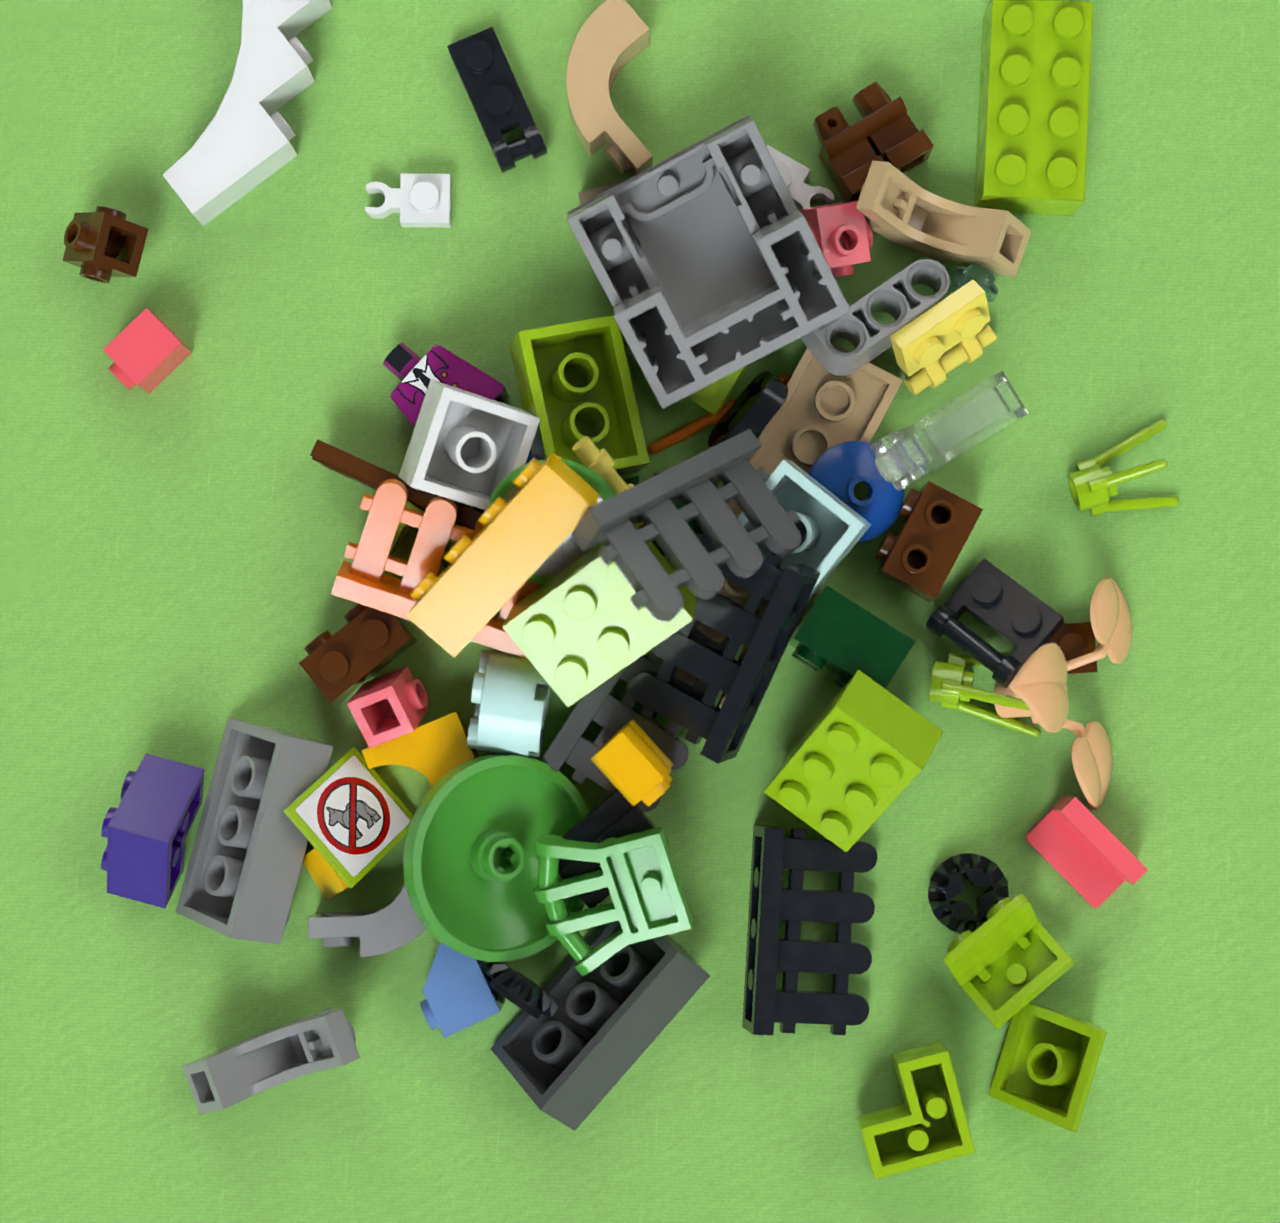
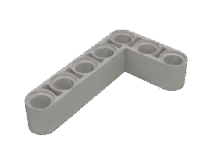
(863, 331)

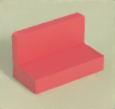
(1083, 851)

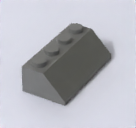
(599, 1025)

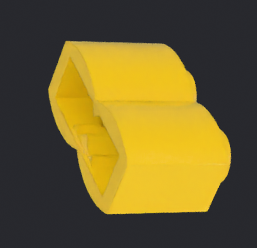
(634, 764)

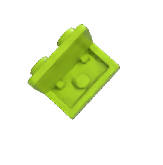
(1006, 960)

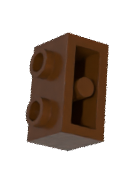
(928, 540)
(355, 652)

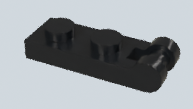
(496, 98)

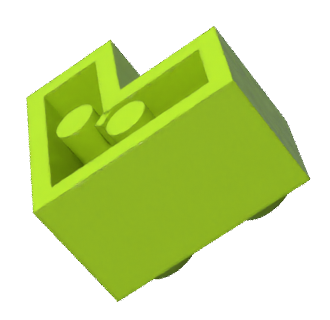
(928, 1124)

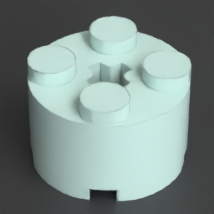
(509, 706)

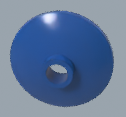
(854, 462)

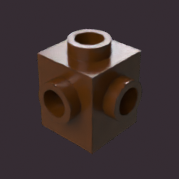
(104, 244)

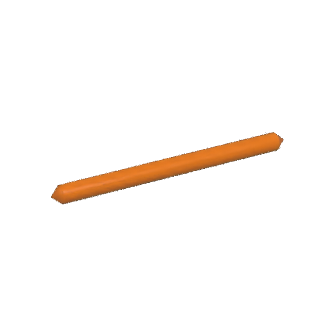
(696, 426)

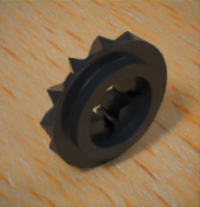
(948, 882)
(520, 990)

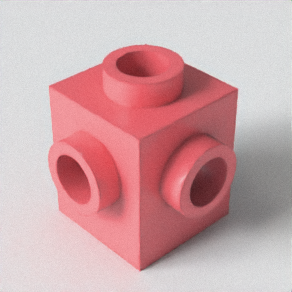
(841, 235)

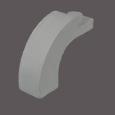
(378, 929)
(271, 1058)

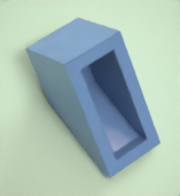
(457, 992)

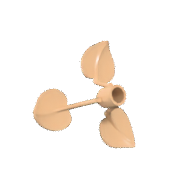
(1044, 689)

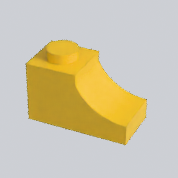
(428, 749)

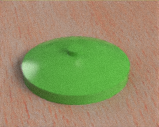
(474, 855)

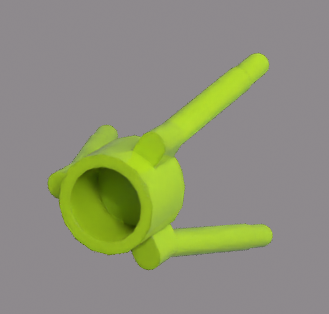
(1094, 485)
(955, 689)

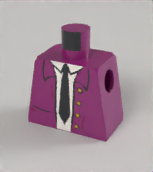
(440, 366)

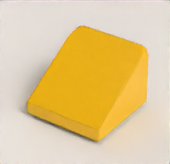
(323, 874)

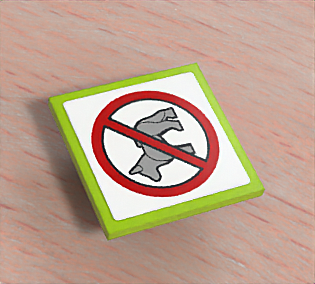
(350, 817)

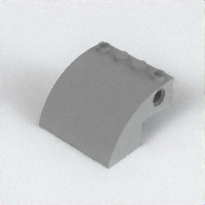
(707, 262)

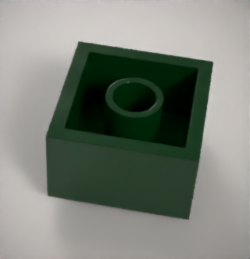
(848, 639)

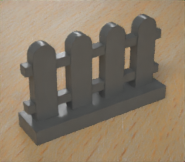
(693, 484)
(613, 714)

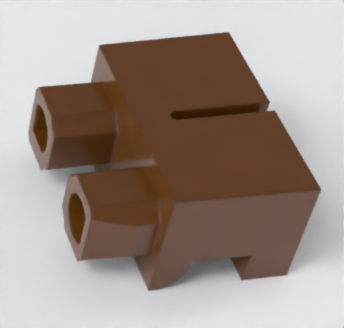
(881, 135)

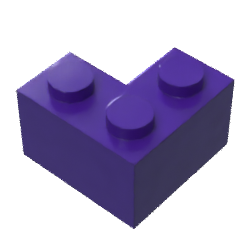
(150, 829)

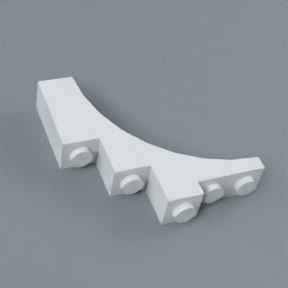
(243, 140)

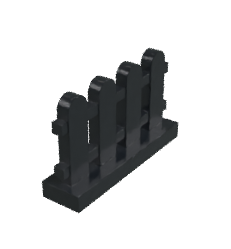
(742, 682)
(769, 954)

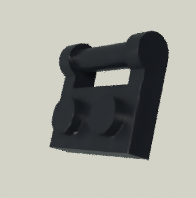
(1004, 609)

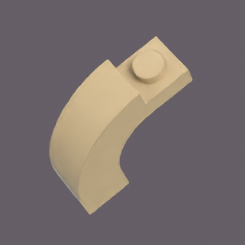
(599, 52)
(939, 226)

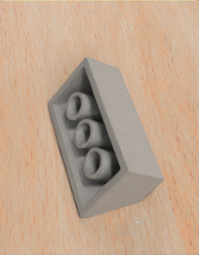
(245, 843)

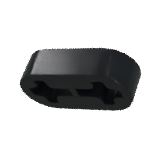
(751, 409)

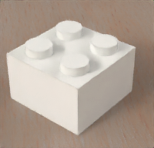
(466, 444)

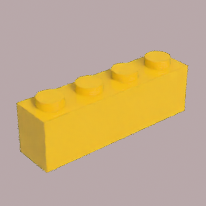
(503, 554)

